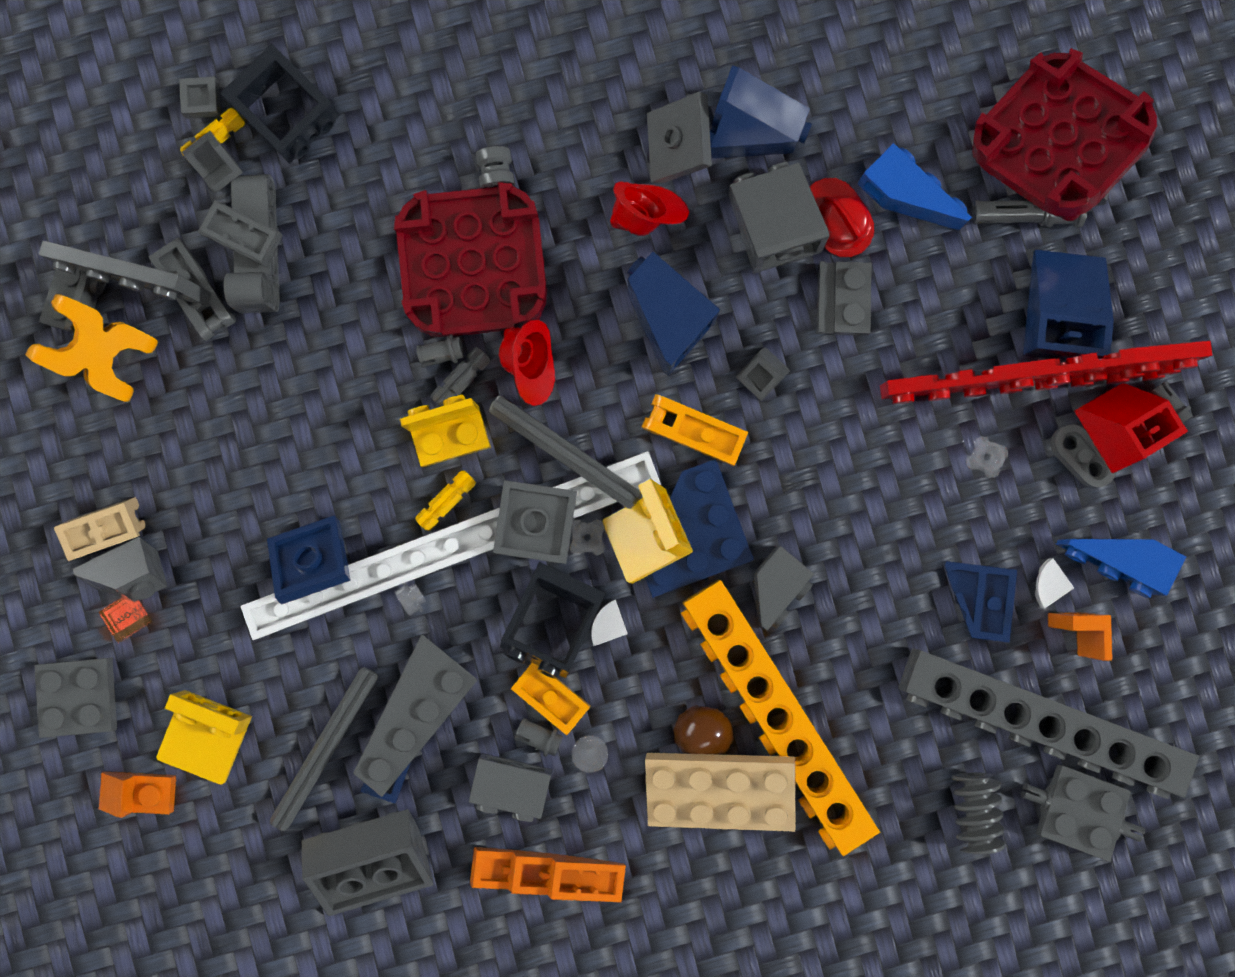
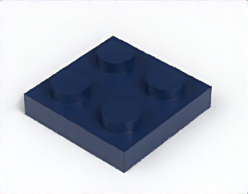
(308, 560)

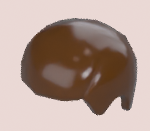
(703, 731)

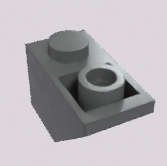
(776, 585)

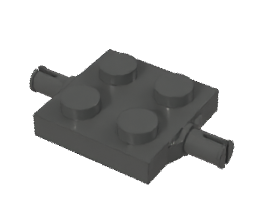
(1083, 812)

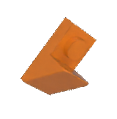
(136, 793)

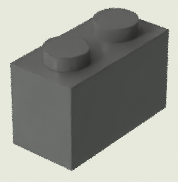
(510, 787)

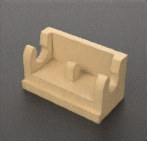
(99, 529)

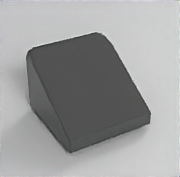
(763, 373)

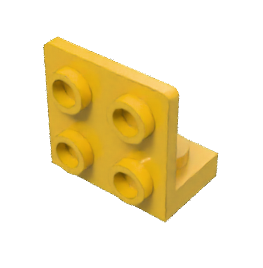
(446, 430)
(647, 534)
(202, 736)

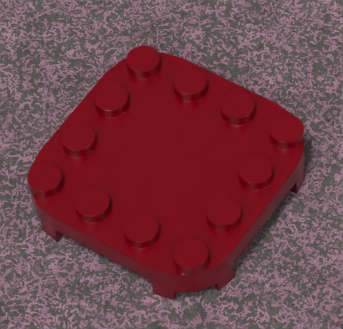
(1064, 134)
(471, 260)

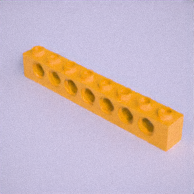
(855, 824)

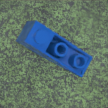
(906, 189)
(1141, 562)

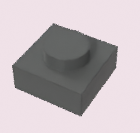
(200, 97)

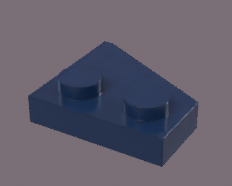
(984, 598)

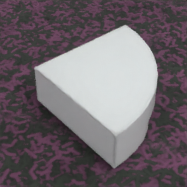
(1051, 583)
(608, 624)

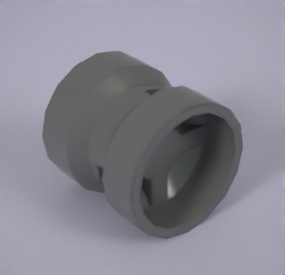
(494, 166)

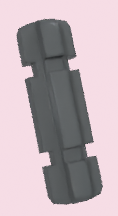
(461, 376)

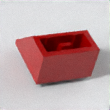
(1129, 425)

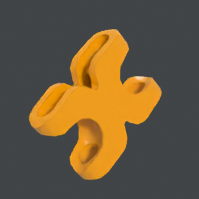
(92, 348)

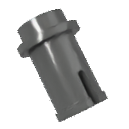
(440, 351)
(1165, 391)
(539, 737)

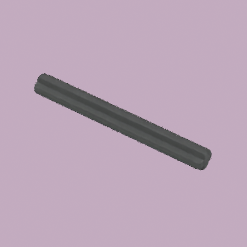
(565, 452)
(323, 749)

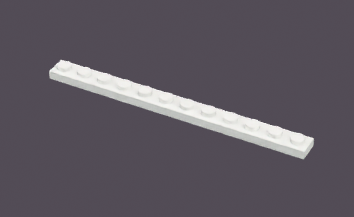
(423, 556)

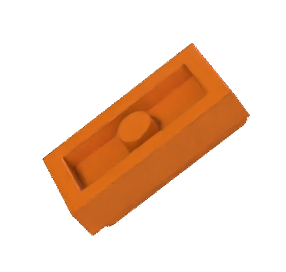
(1092, 629)

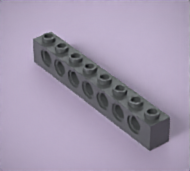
(1171, 765)

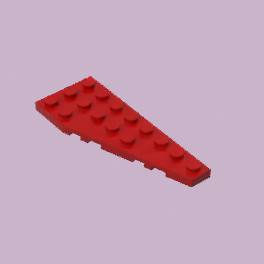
(1047, 374)

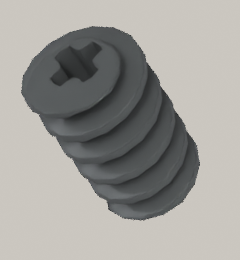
(980, 813)

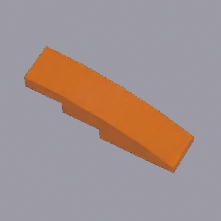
(547, 874)

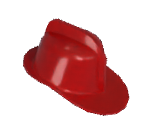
(645, 207)
(845, 217)
(529, 358)

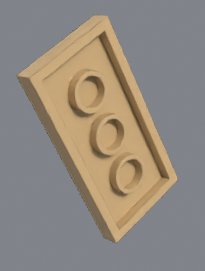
(721, 791)

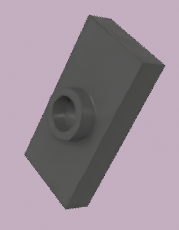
(240, 233)

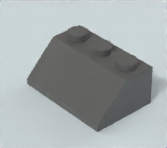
(366, 862)

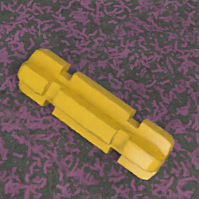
(230, 121)
(445, 500)

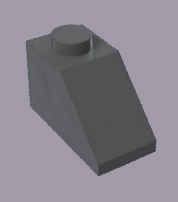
(127, 571)

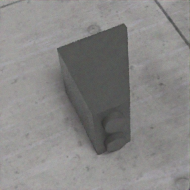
(777, 216)

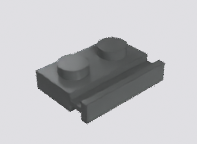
(844, 298)

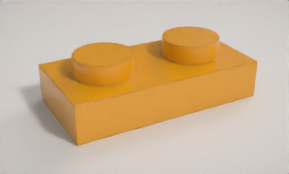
(551, 698)

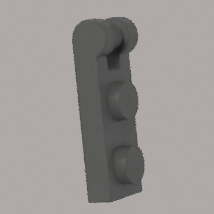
(178, 259)

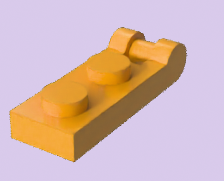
(696, 430)

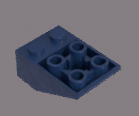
(1068, 306)

